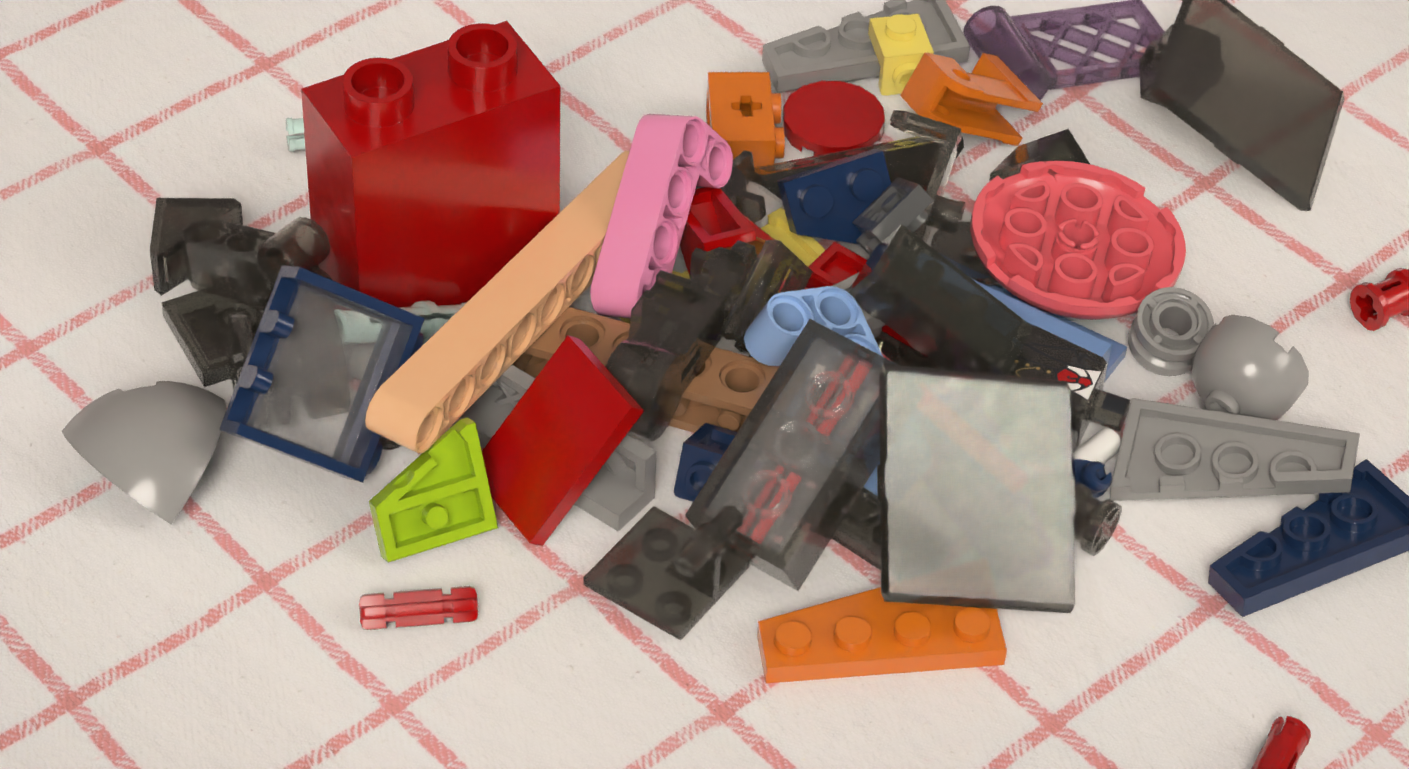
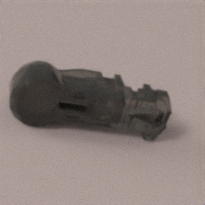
(676, 332)

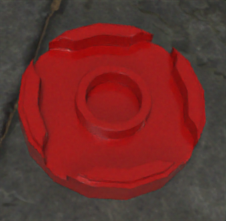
(832, 117)

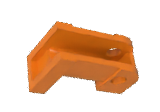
(968, 100)

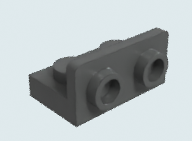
(898, 204)

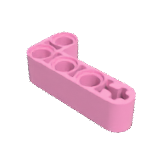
(652, 206)

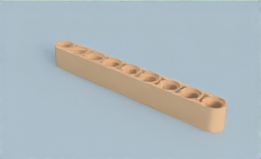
(497, 322)

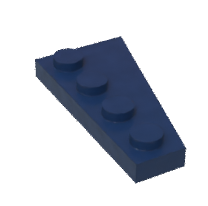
(1317, 544)

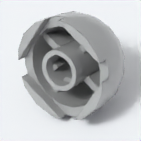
(1247, 370)

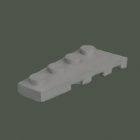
(847, 51)
(1212, 453)

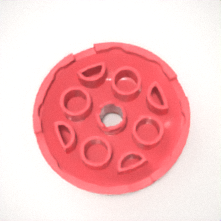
(1076, 242)

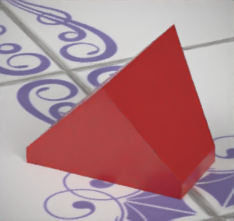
(717, 223)

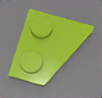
(436, 497)

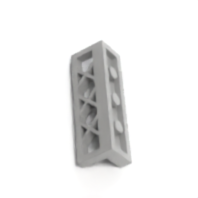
(615, 491)

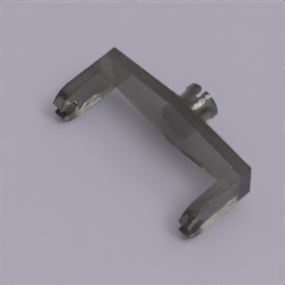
(942, 212)

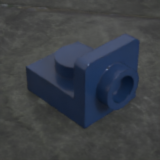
(699, 458)

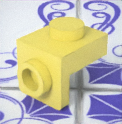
(899, 46)

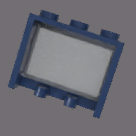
(316, 370)

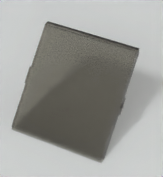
(1249, 97)
(975, 490)

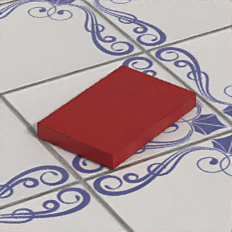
(557, 439)

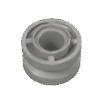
(1174, 310)

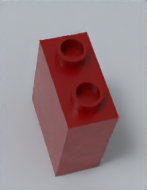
(433, 165)

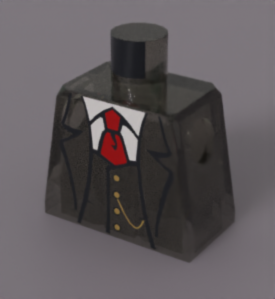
(1058, 359)

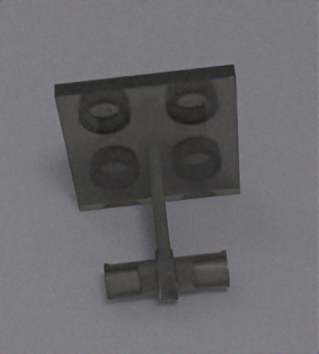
(670, 569)

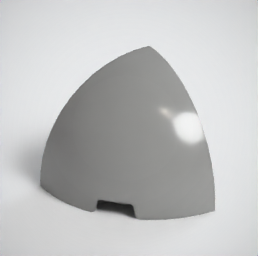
(151, 441)

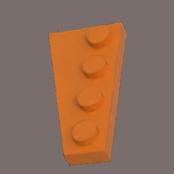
(877, 638)

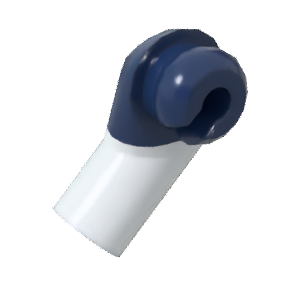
(1090, 459)

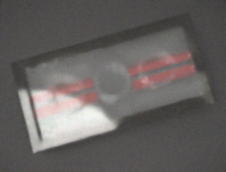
(800, 455)

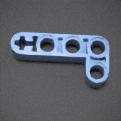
(787, 314)

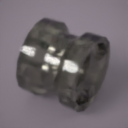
(1094, 520)

